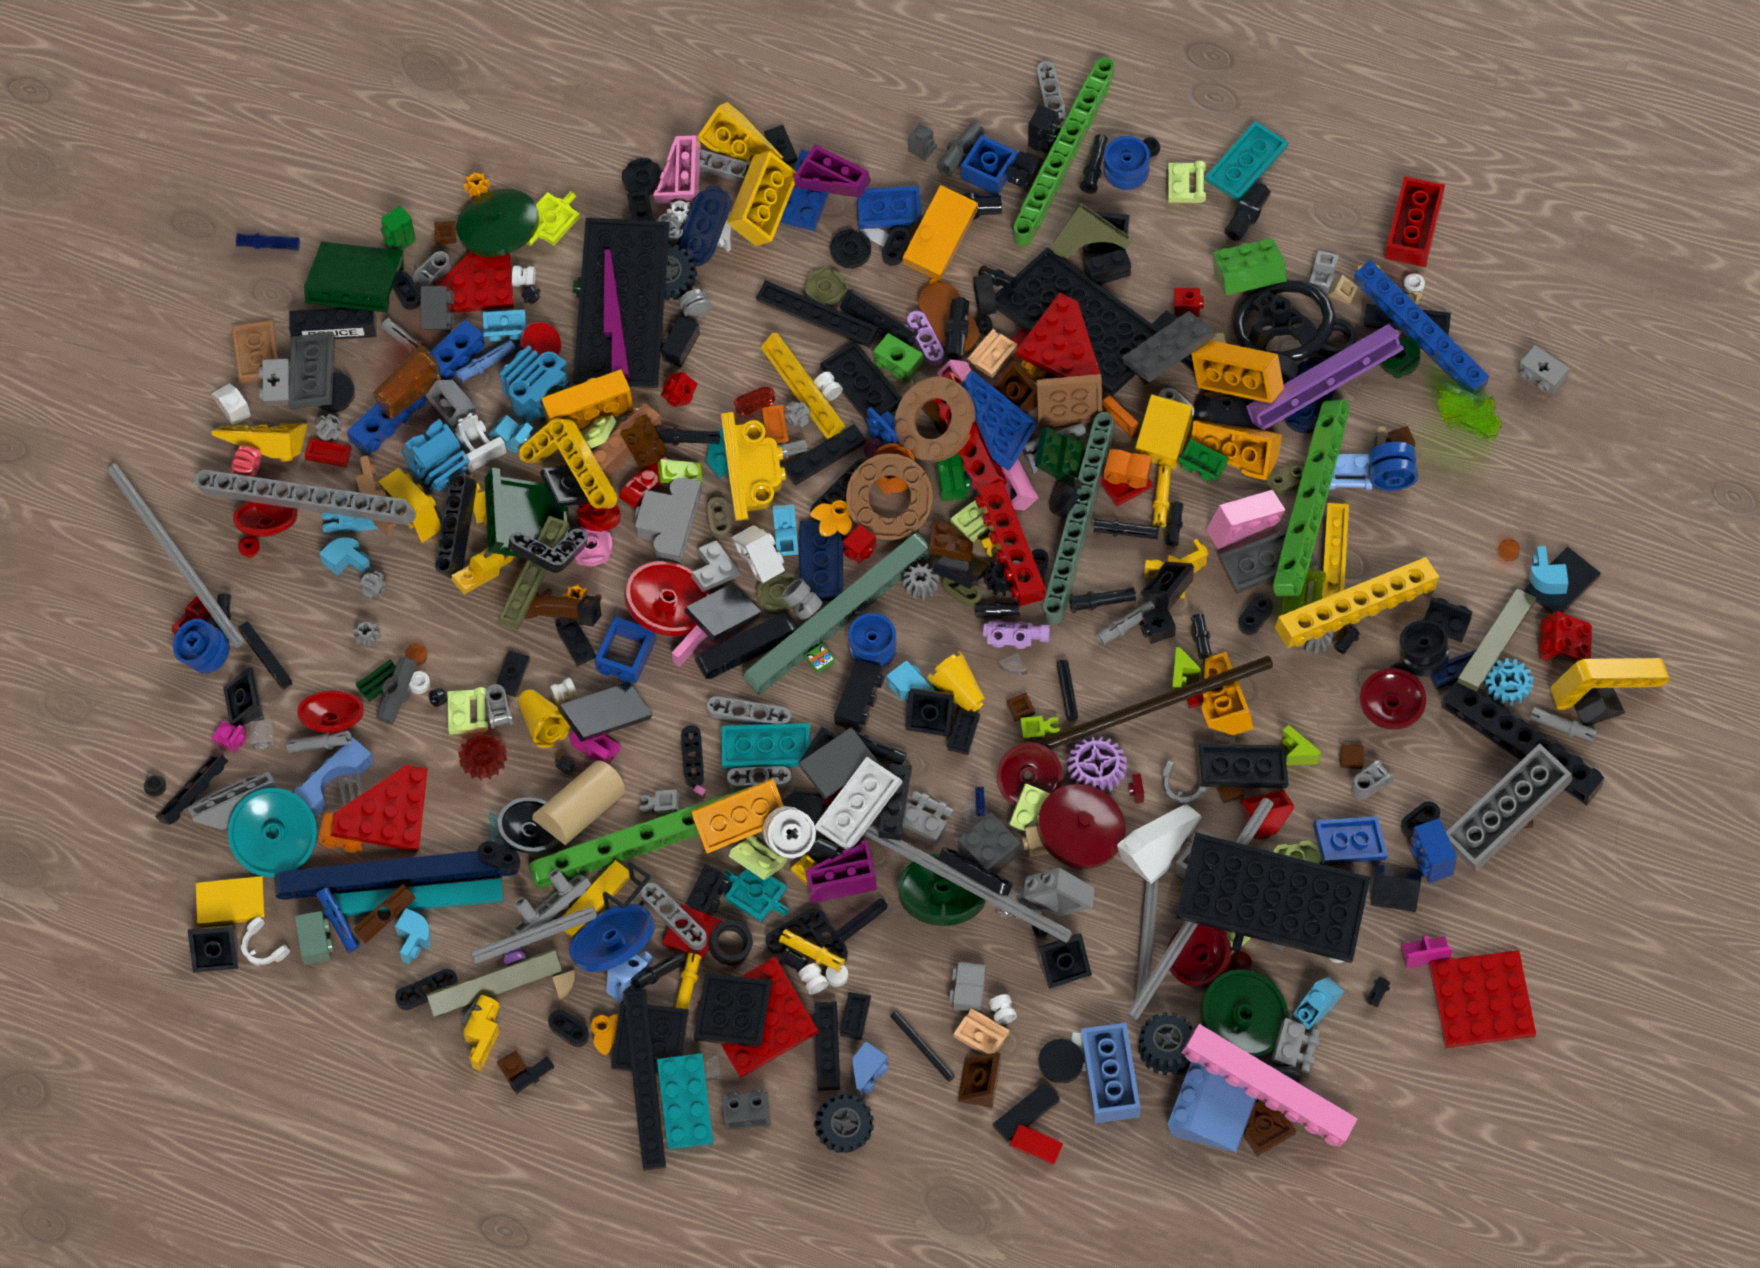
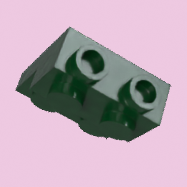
(1059, 454)

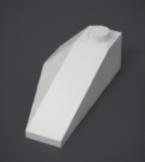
(1156, 843)

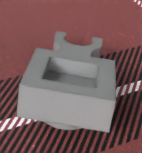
(663, 803)

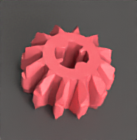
(246, 461)

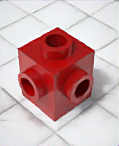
(679, 389)

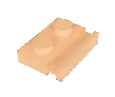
(992, 353)
(981, 1033)

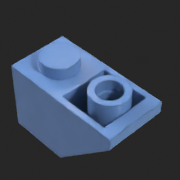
(867, 1067)

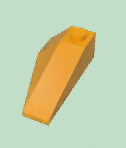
(1247, 448)
(1225, 706)

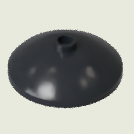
(1210, 408)
(516, 823)

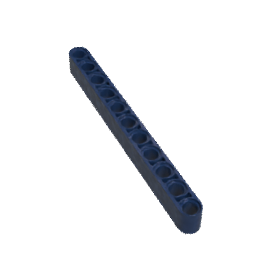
(384, 874)

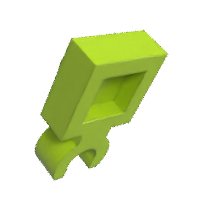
(1034, 728)

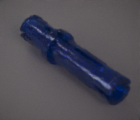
(261, 241)

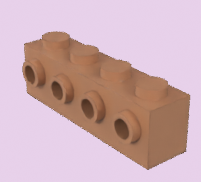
(614, 451)

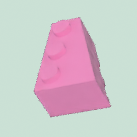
(681, 172)
(1244, 518)

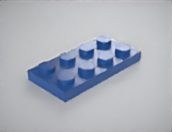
(804, 205)

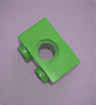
(894, 348)

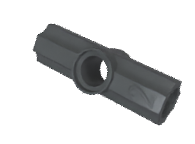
(959, 149)
(396, 690)

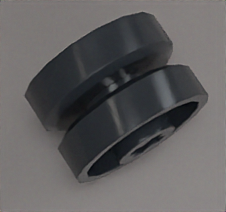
(1424, 648)

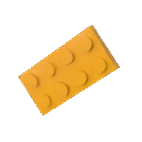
(736, 815)

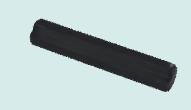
(1067, 690)
(860, 920)

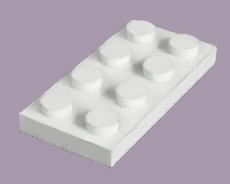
(858, 804)

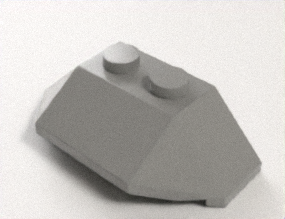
(218, 807)

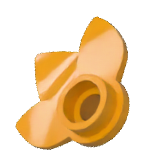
(832, 521)
(604, 1039)

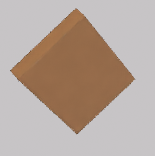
(251, 346)

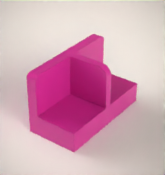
(597, 748)
(1426, 950)

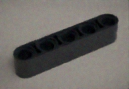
(455, 524)
(745, 646)

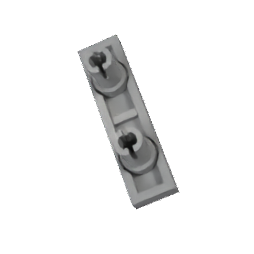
(558, 902)

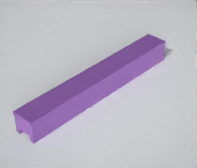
(1327, 377)

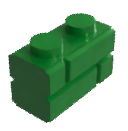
(397, 229)
(952, 479)

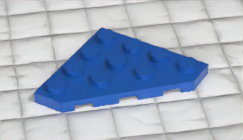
(999, 421)

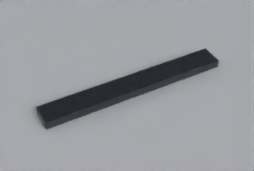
(644, 1080)

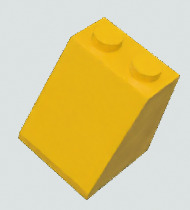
(1164, 431)

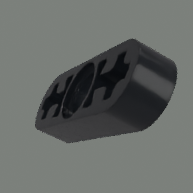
(686, 749)
(409, 989)

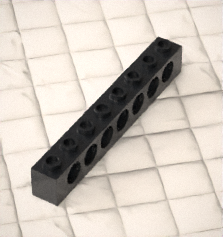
(1454, 703)

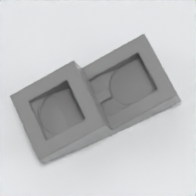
(1324, 270)

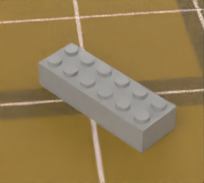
(1508, 807)

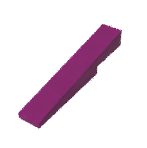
(612, 318)

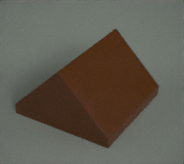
(1017, 387)
(980, 1080)

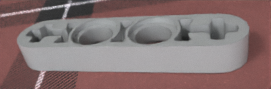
(1049, 97)
(725, 170)
(748, 715)
(672, 917)

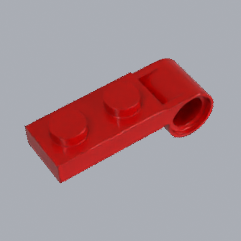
(644, 481)

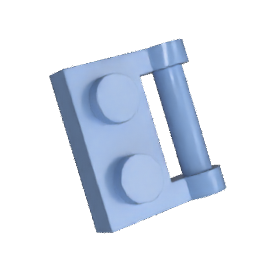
(1352, 466)

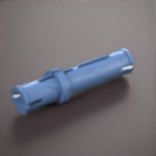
(480, 364)

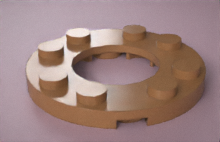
(958, 432)
(908, 471)

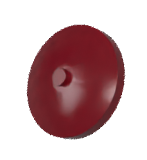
(1081, 826)

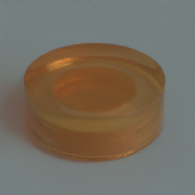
(1508, 550)
(417, 653)

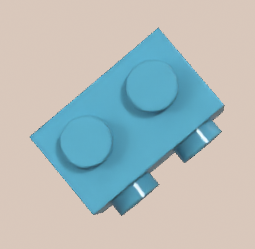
(504, 324)

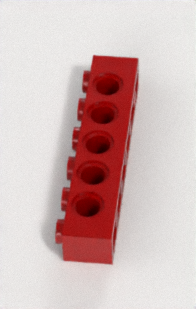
(982, 458)
(997, 495)

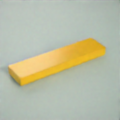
(610, 881)

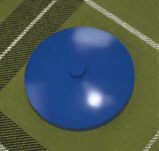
(612, 938)

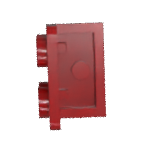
(1565, 636)

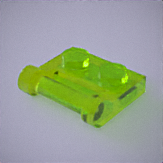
(1296, 602)

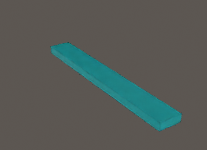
(426, 897)

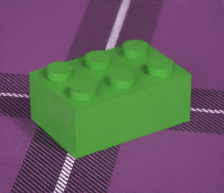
(1249, 266)

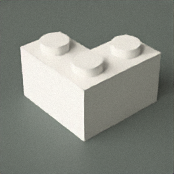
(758, 550)

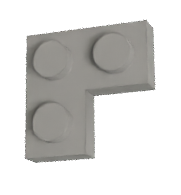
(718, 567)

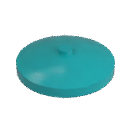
(272, 832)

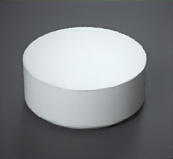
(1413, 282)
(419, 683)
(837, 978)

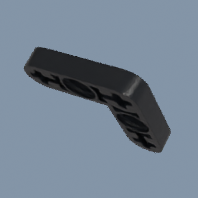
(551, 558)
(813, 929)

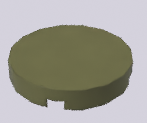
(825, 287)
(770, 594)

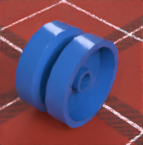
(1126, 162)
(1393, 466)
(872, 639)
(201, 646)

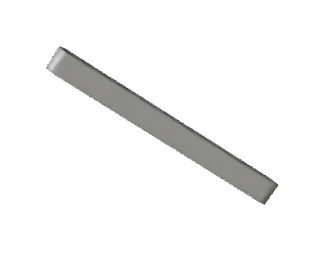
(311, 502)

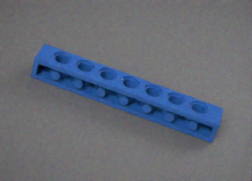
(1420, 328)
(462, 335)

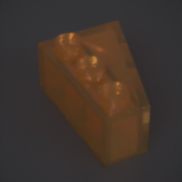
(407, 382)

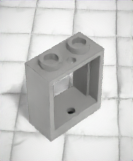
(1058, 892)

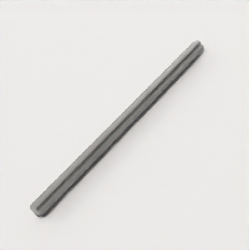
(176, 556)
(971, 885)
(1188, 927)

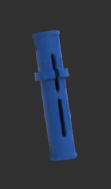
(325, 896)

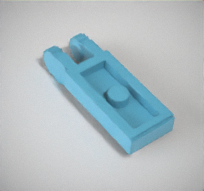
(346, 523)

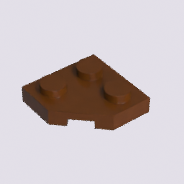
(949, 541)
(1267, 1128)

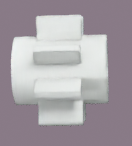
(679, 210)

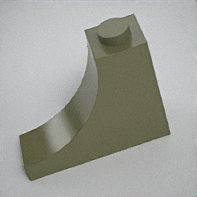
(1086, 228)

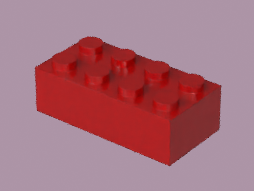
(1415, 221)

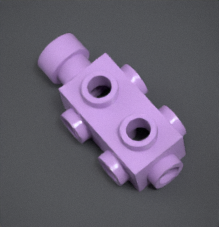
(1014, 636)

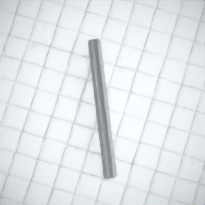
(534, 934)
(1147, 934)

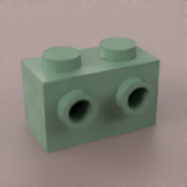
(313, 939)

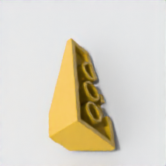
(734, 135)
(274, 442)

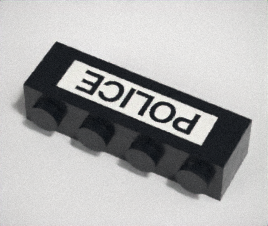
(344, 322)

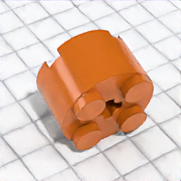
(890, 483)

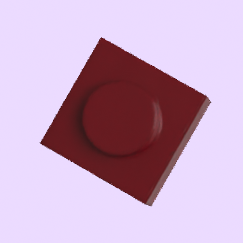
(1136, 788)

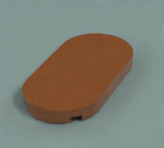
(935, 304)

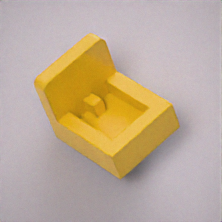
(1199, 557)

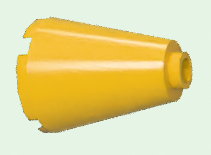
(957, 678)
(542, 719)

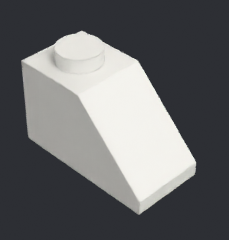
(231, 404)

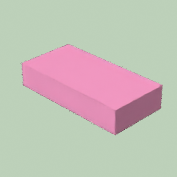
(688, 646)

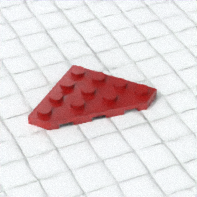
(481, 283)
(1060, 341)
(387, 812)

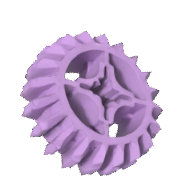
(1113, 760)

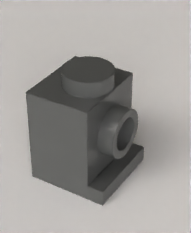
(921, 142)

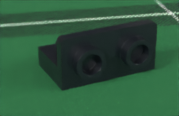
(1450, 616)
(708, 890)

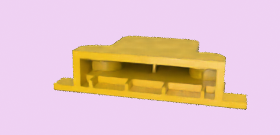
(751, 465)

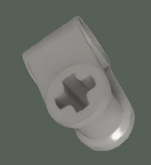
(430, 273)
(499, 710)
(1374, 778)

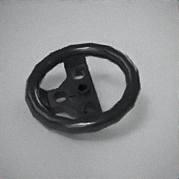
(1282, 318)

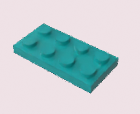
(1246, 161)
(764, 745)
(685, 1101)

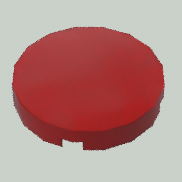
(541, 338)
(598, 518)

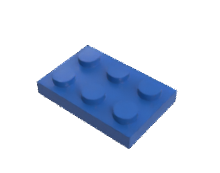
(889, 207)
(1350, 840)

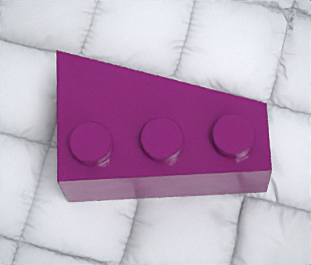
(831, 174)
(842, 876)

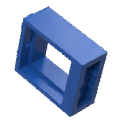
(631, 631)

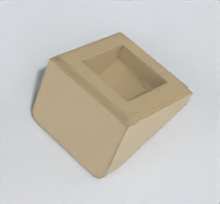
(1342, 289)

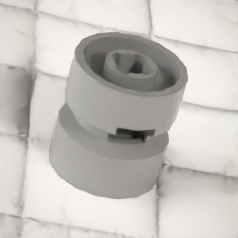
(803, 600)

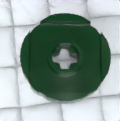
(1407, 365)

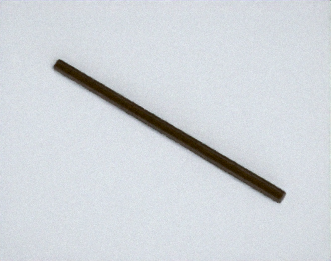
(1156, 703)

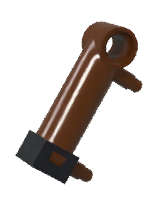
(585, 610)

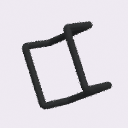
(631, 866)

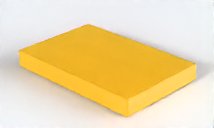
(230, 901)

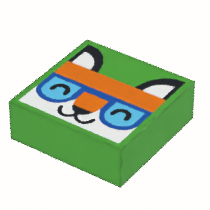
(819, 658)

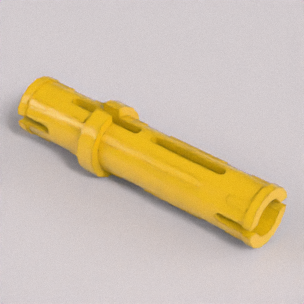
(1161, 502)
(820, 954)
(689, 977)

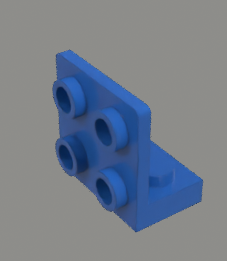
(882, 427)

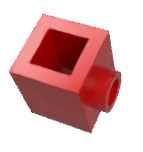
(1188, 300)
(859, 544)

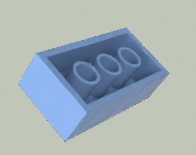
(1110, 1073)

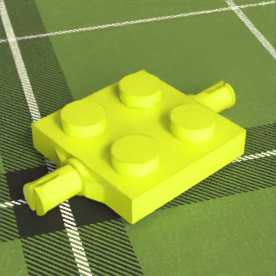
(554, 218)

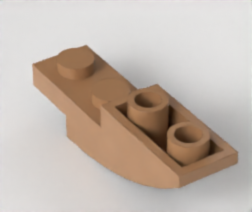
(365, 484)

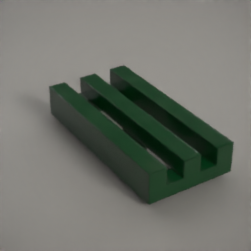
(361, 685)

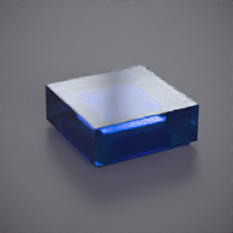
(980, 801)

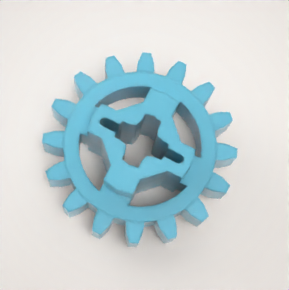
(1510, 685)

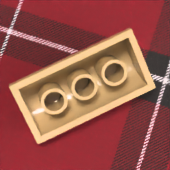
(580, 801)

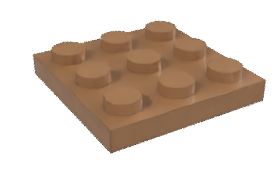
(1068, 400)

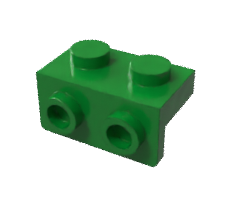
(1204, 460)

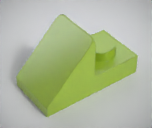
(1184, 669)
(1303, 751)

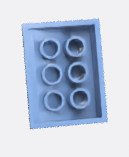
(1210, 1110)

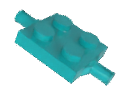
(755, 895)

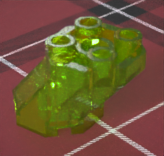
(1468, 411)

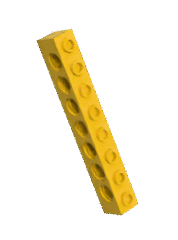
(1289, 625)

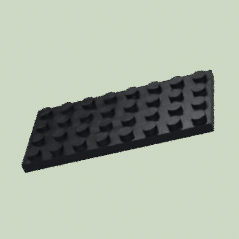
(640, 271)
(1109, 322)
(1273, 897)

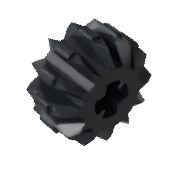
(995, 579)

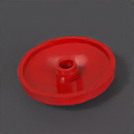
(658, 597)

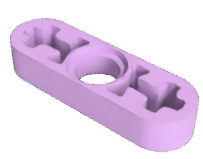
(925, 346)

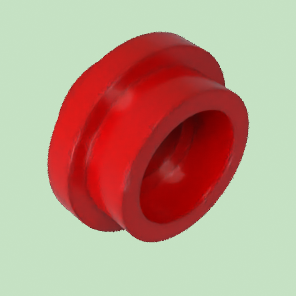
(251, 551)

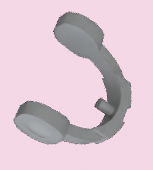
(1182, 800)

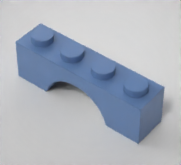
(347, 761)

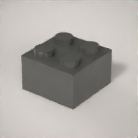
(436, 308)
(990, 844)

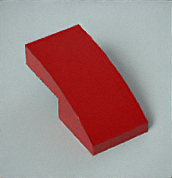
(193, 610)
(1036, 1144)

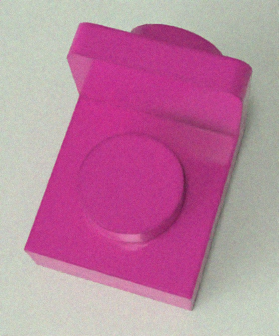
(229, 736)

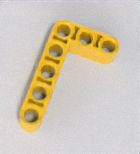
(581, 452)
(1607, 674)

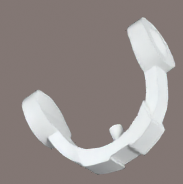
(253, 928)

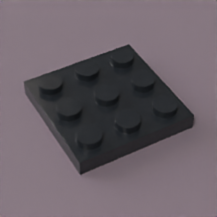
(733, 1010)
(667, 1033)

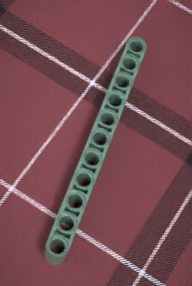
(1079, 526)
(836, 614)

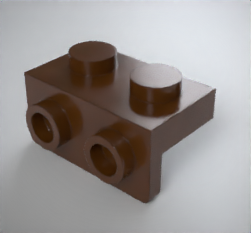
(643, 442)

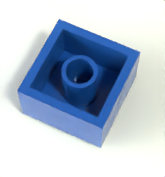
(988, 164)
(1433, 851)

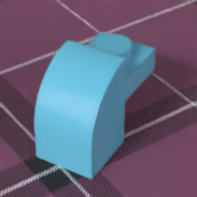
(511, 433)
(785, 530)
(341, 553)
(1545, 577)
(416, 931)

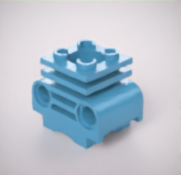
(530, 379)
(435, 456)

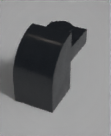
(1024, 169)

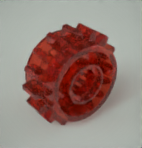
(481, 745)

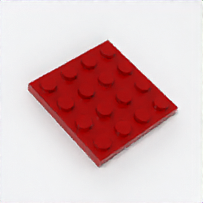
(1482, 999)
(785, 1027)

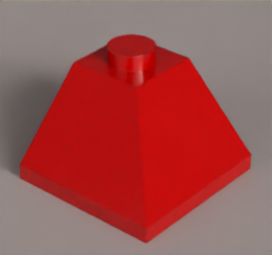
(1276, 817)

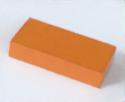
(1120, 416)
(775, 423)

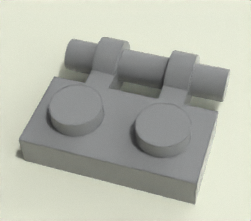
(924, 823)
(1289, 1043)

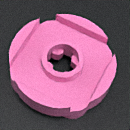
(600, 553)

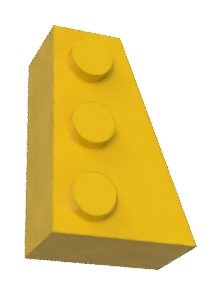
(402, 486)

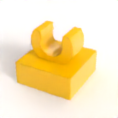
(986, 543)
(801, 866)

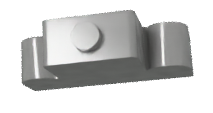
(669, 518)

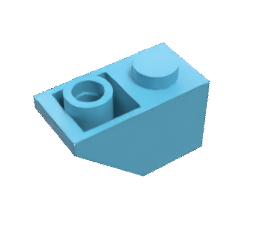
(907, 677)
(1318, 1002)

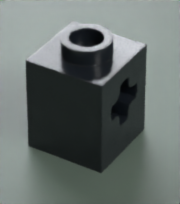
(1158, 626)

